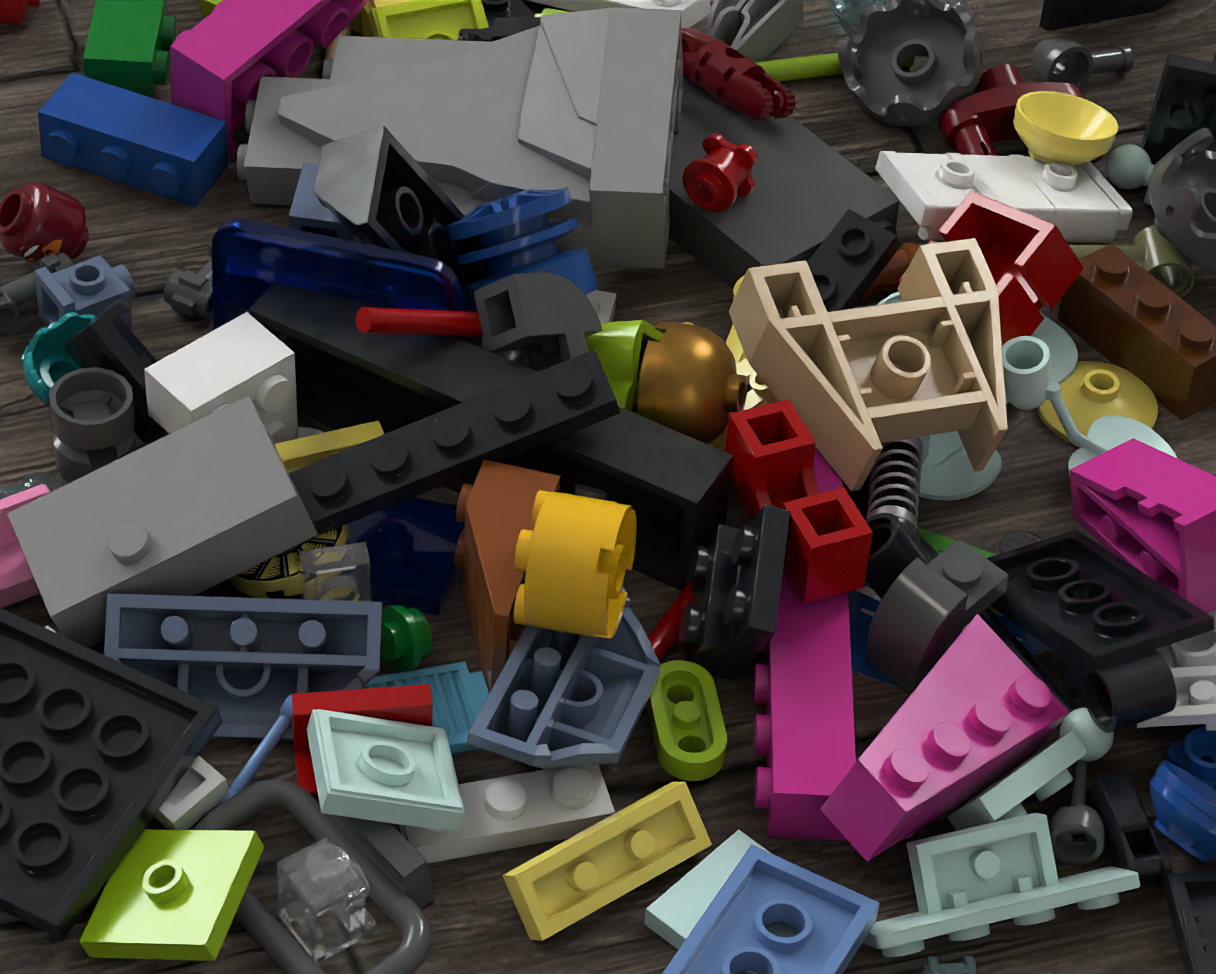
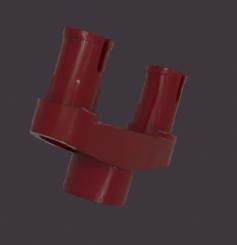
(989, 113)

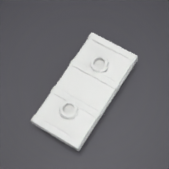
(1071, 198)

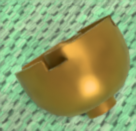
(690, 381)

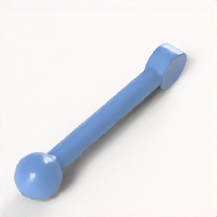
(262, 750)

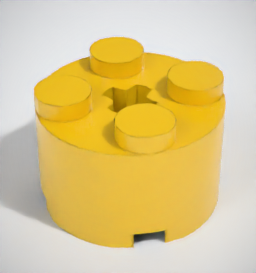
(575, 564)

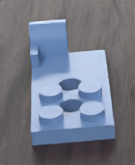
(771, 891)

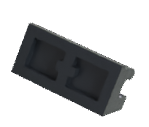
(113, 346)

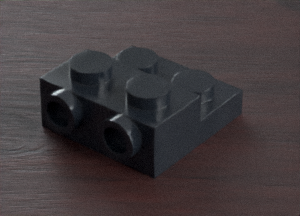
(735, 593)

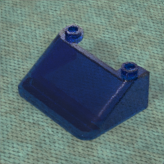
(255, 255)

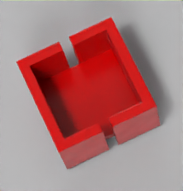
(1024, 256)

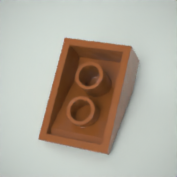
(493, 516)

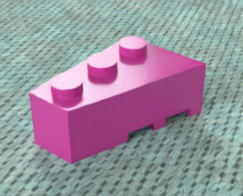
(1152, 516)

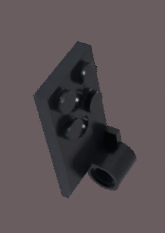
(1102, 623)

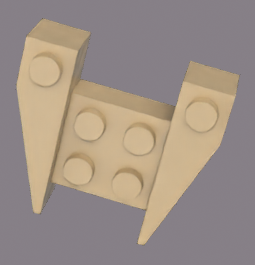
(886, 366)

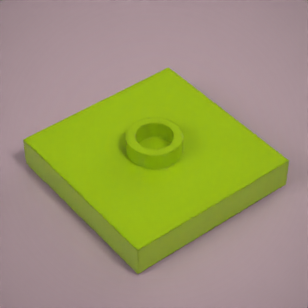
(173, 895)

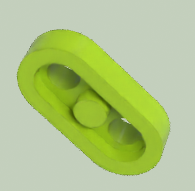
(687, 734)

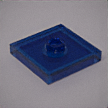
(410, 552)

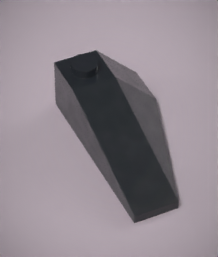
(391, 200)

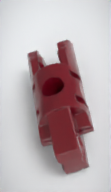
(733, 78)

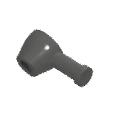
(1073, 64)

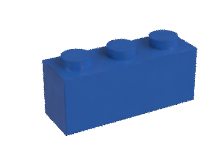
(133, 139)

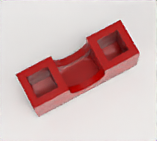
(775, 467)

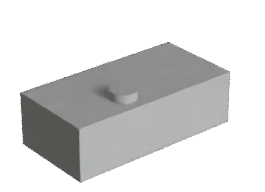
(162, 520)

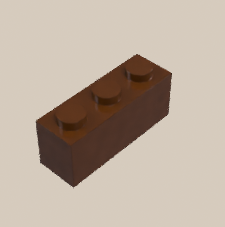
(1143, 329)

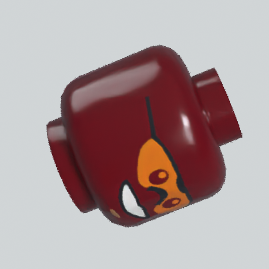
(42, 222)

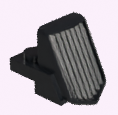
(1181, 105)

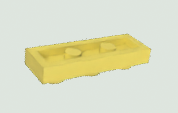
(607, 860)

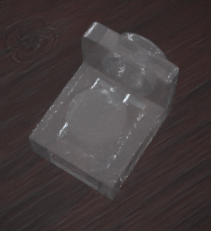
(336, 573)

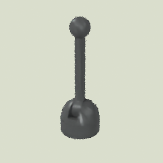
(1075, 821)

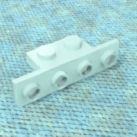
(989, 877)

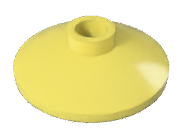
(1100, 391)

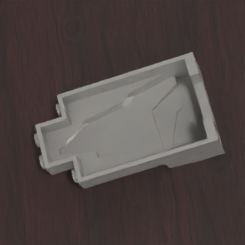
(551, 108)

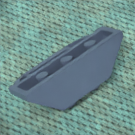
(246, 650)
(569, 696)

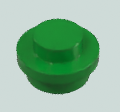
(404, 638)

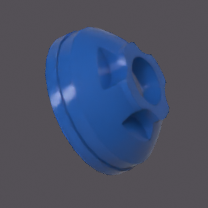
(1185, 810)

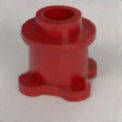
(720, 174)

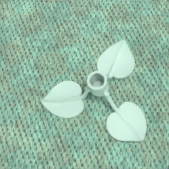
(1031, 375)

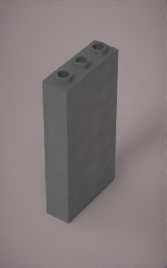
(796, 196)

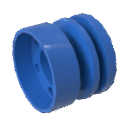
(520, 239)

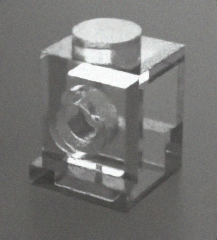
(324, 899)

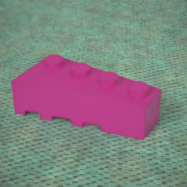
(948, 741)

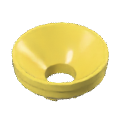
(1063, 127)

